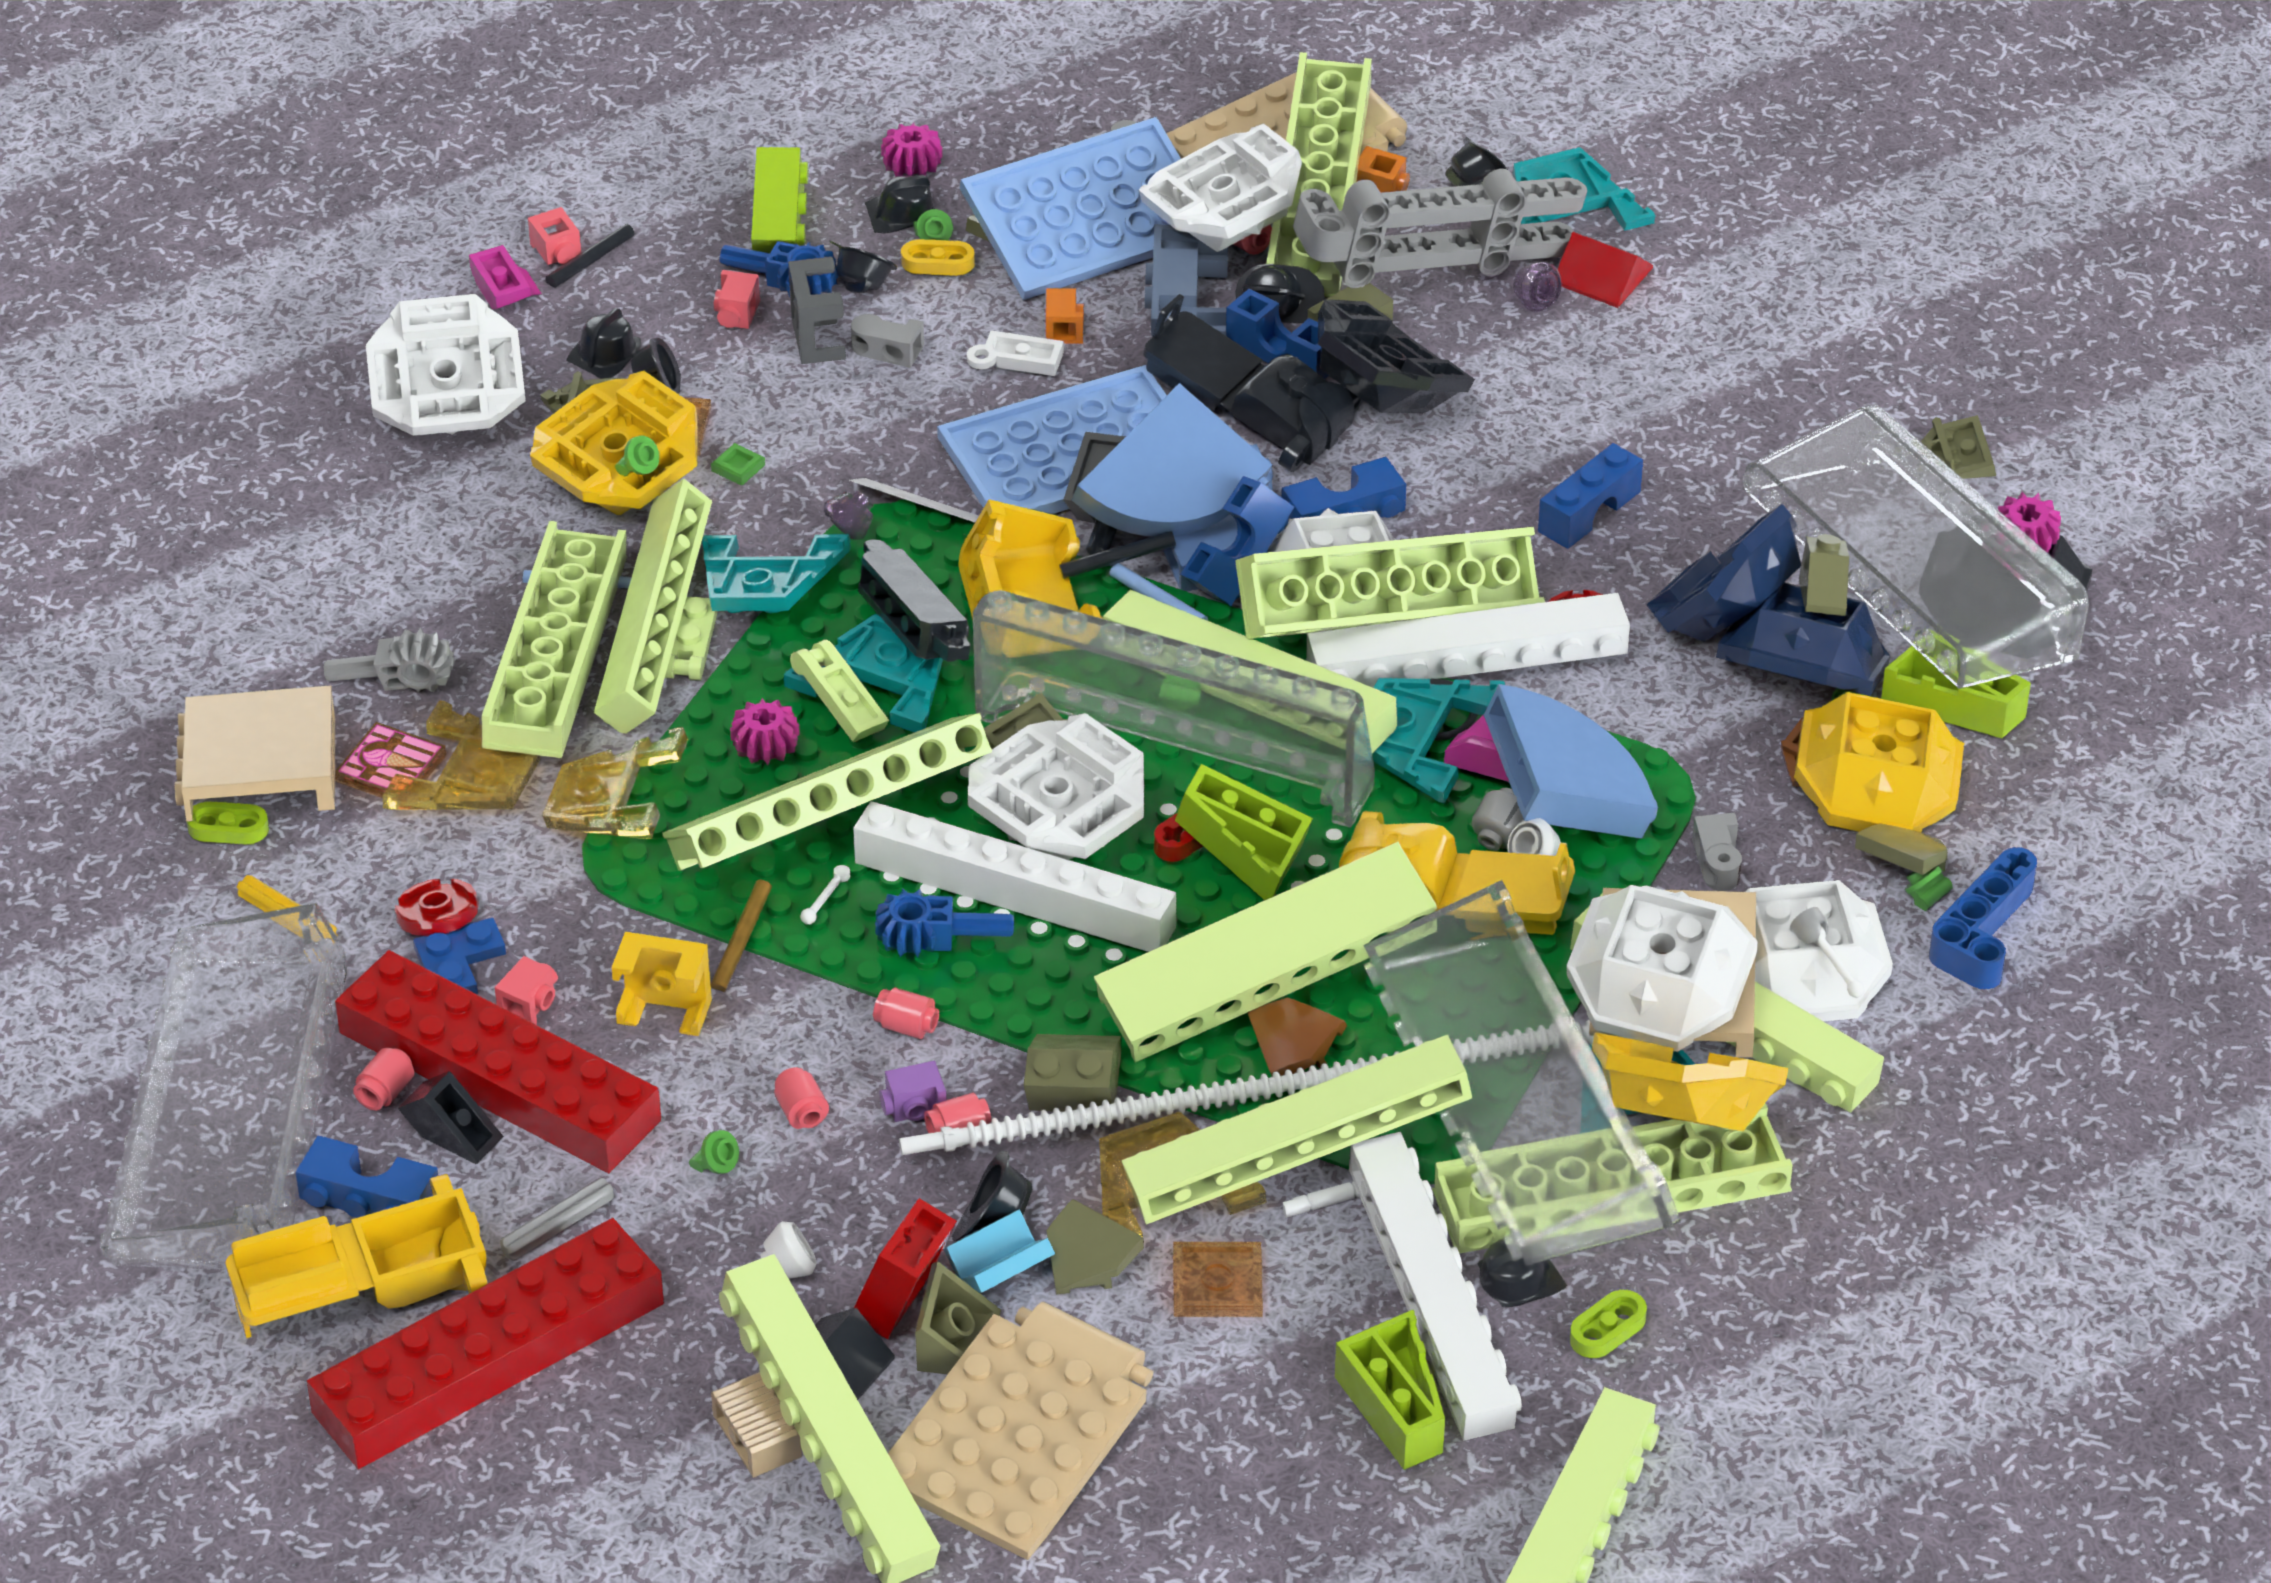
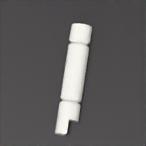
(1320, 1199)

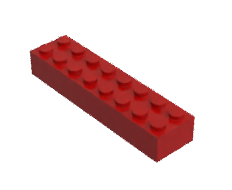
(501, 1060)
(485, 1343)

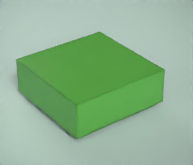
(738, 464)

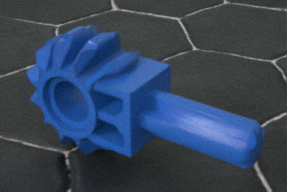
(776, 264)
(928, 923)

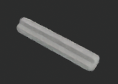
(556, 1219)

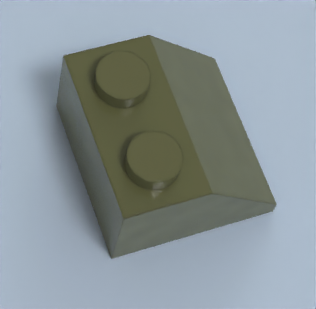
(1071, 1071)

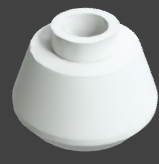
(1533, 838)
(791, 1250)

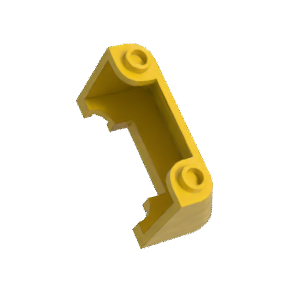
(1020, 554)

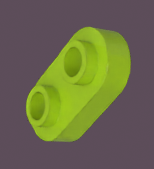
(228, 823)
(1603, 1324)

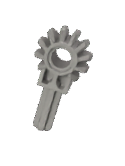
(400, 663)

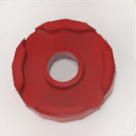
(436, 907)

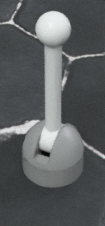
(1812, 928)

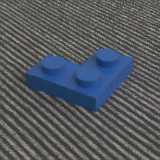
(454, 951)

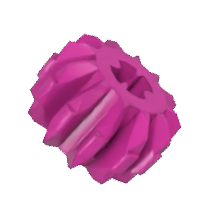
(911, 150)
(2034, 518)
(764, 731)

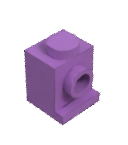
(912, 1091)

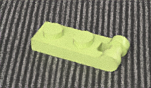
(692, 639)
(839, 690)

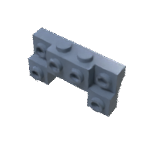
(1175, 270)

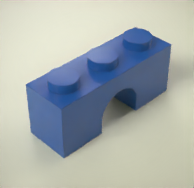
(1256, 326)
(1373, 488)
(1570, 507)
(1259, 519)
(333, 1179)

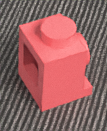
(556, 246)
(737, 299)
(527, 989)

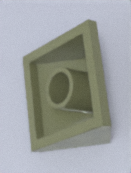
(948, 1320)

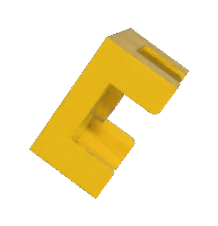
(663, 974)

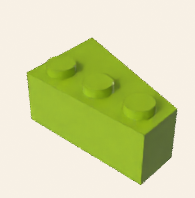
(779, 197)
(1984, 707)

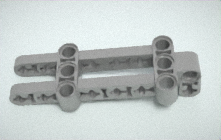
(1496, 207)

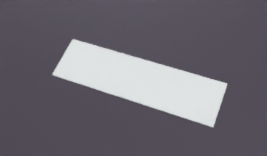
(917, 499)

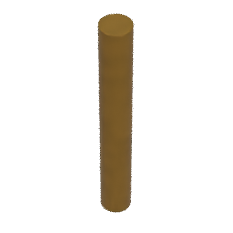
(741, 935)

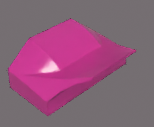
(500, 278)
(1476, 751)

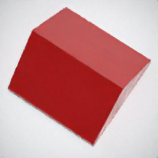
(1601, 270)

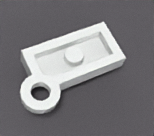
(1018, 353)

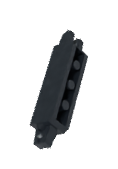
(912, 604)

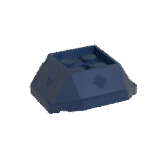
(1732, 584)
(1808, 645)

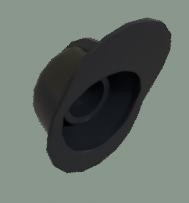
(1472, 164)
(900, 203)
(862, 269)
(1290, 286)
(605, 345)
(658, 362)
(997, 1195)
(1513, 1281)

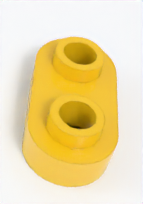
(937, 257)

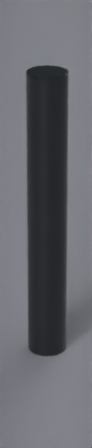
(590, 256)
(1117, 555)

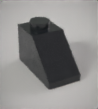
(450, 1118)

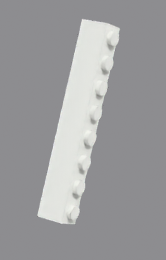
(1475, 641)
(1015, 877)
(1433, 1285)

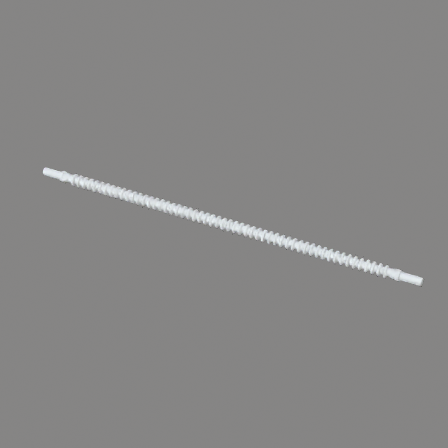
(951, 1138)

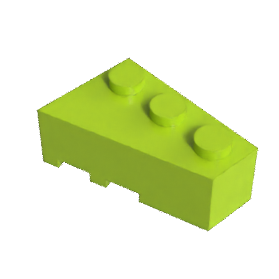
(1243, 829)
(1393, 1389)

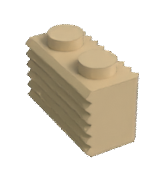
(755, 1425)

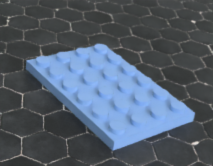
(1072, 207)
(1030, 447)

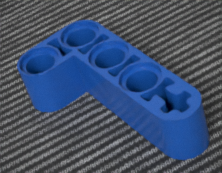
(1963, 934)

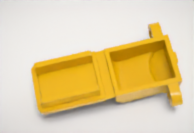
(1533, 880)
(396, 1252)

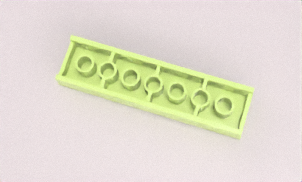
(1328, 133)
(1385, 581)
(553, 642)
(827, 792)
(1262, 948)
(1697, 1160)

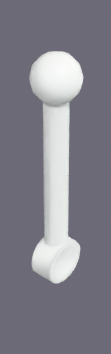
(841, 874)

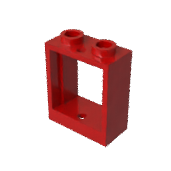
(904, 1267)

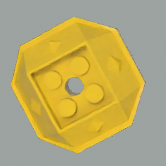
(590, 435)
(1878, 763)
(1717, 1093)

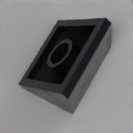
(855, 1348)

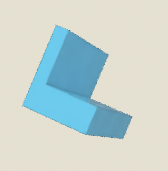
(997, 1252)

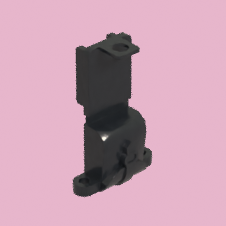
(1276, 399)

